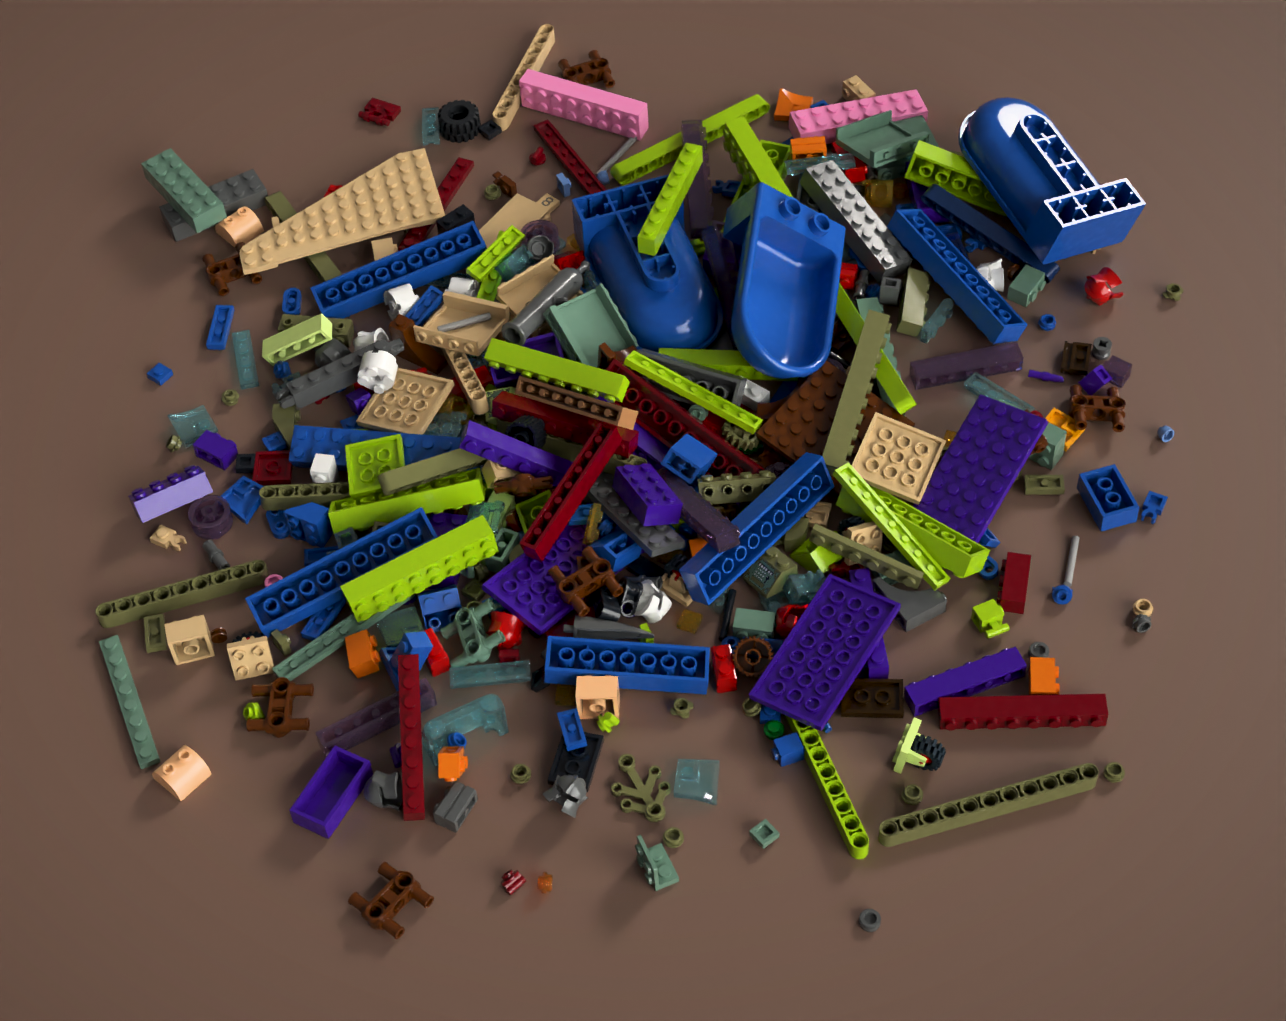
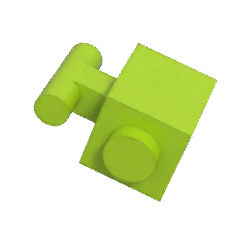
(989, 618)

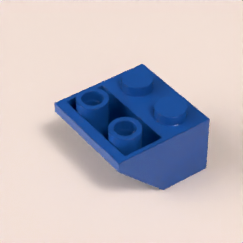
(689, 459)
(309, 523)
(617, 549)
(439, 606)

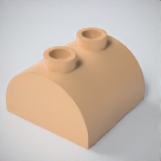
(240, 226)
(182, 772)

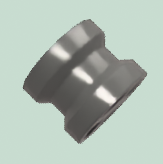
(1101, 348)

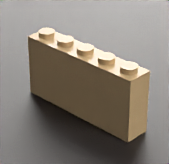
(515, 212)

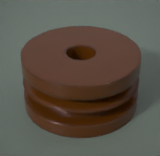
(218, 635)

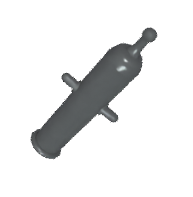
(555, 292)

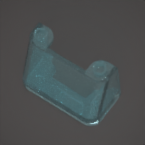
(484, 711)

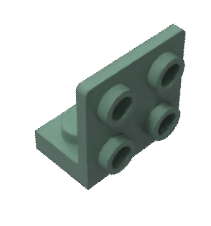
(656, 863)

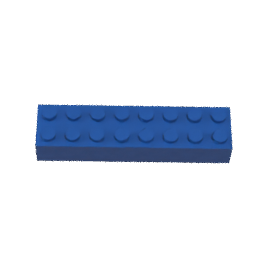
(635, 663)

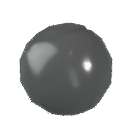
(540, 247)

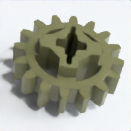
(739, 437)

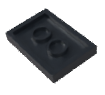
(577, 761)

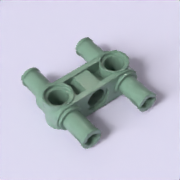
(472, 634)

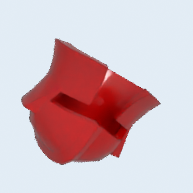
(1097, 289)
(787, 618)
(510, 627)

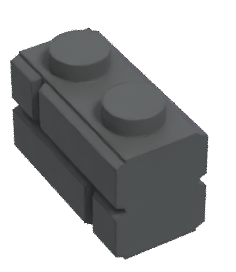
(455, 806)

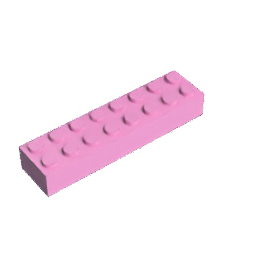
(584, 104)
(825, 119)

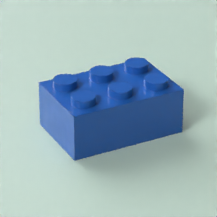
(1107, 497)

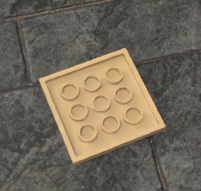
(408, 404)
(897, 458)

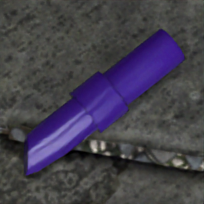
(1045, 376)

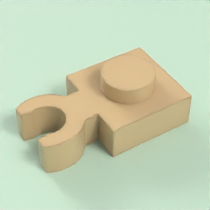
(165, 537)

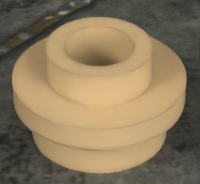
(1142, 604)

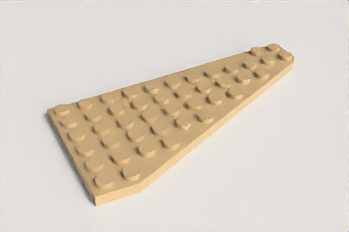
(379, 202)

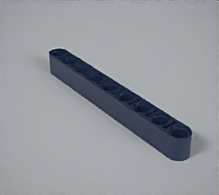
(985, 230)

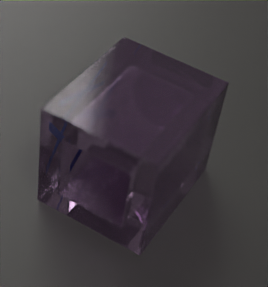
(1118, 370)

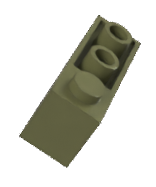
(285, 420)

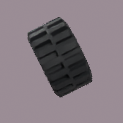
(459, 121)

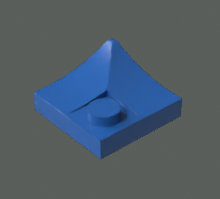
(243, 498)

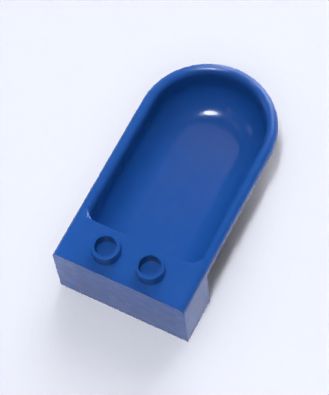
(1044, 181)
(784, 282)
(659, 296)

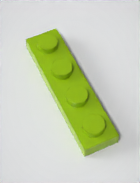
(495, 253)

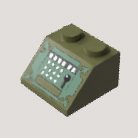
(770, 572)

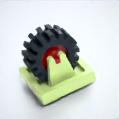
(918, 749)

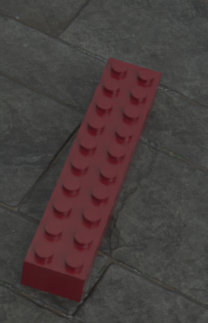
(671, 422)

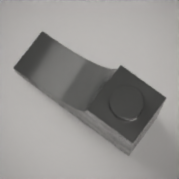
(916, 606)

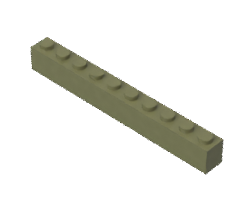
(855, 390)

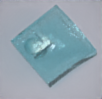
(192, 424)
(397, 623)
(697, 780)

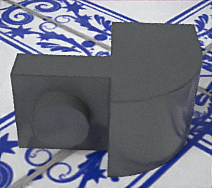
(890, 291)

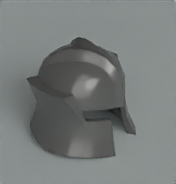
(330, 352)
(384, 790)
(569, 792)

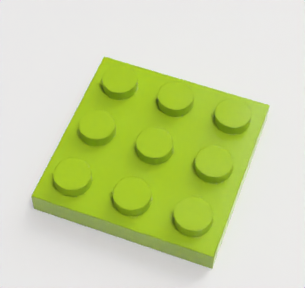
(369, 460)

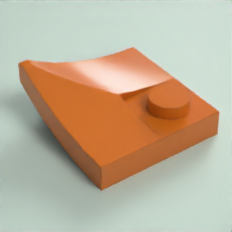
(790, 102)

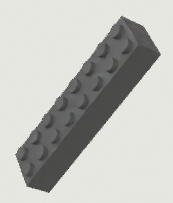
(864, 229)

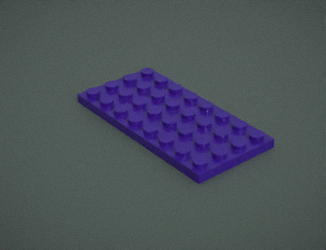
(981, 466)
(529, 590)
(825, 652)

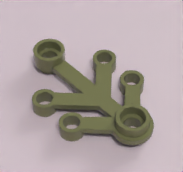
(642, 791)

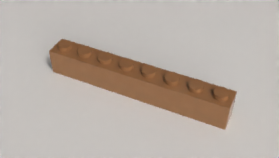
(576, 402)

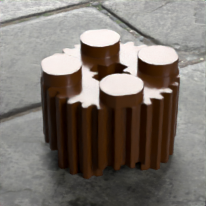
(745, 663)

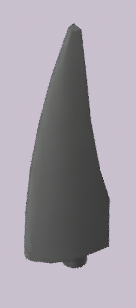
(604, 629)

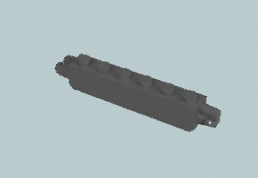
(331, 376)

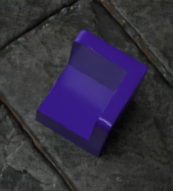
(1095, 380)

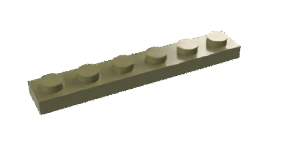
(866, 556)

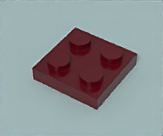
(272, 468)

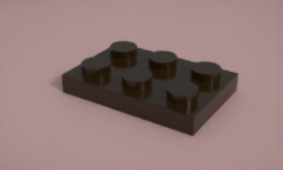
(874, 699)

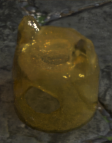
(878, 193)
(457, 403)

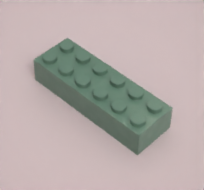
(184, 190)

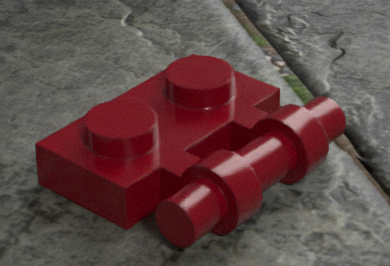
(380, 112)

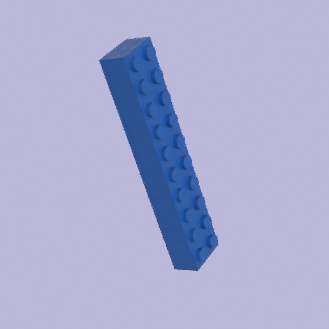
(413, 265)
(957, 276)
(332, 441)
(760, 527)
(320, 582)

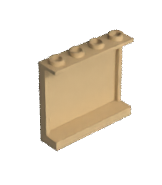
(526, 286)
(467, 339)

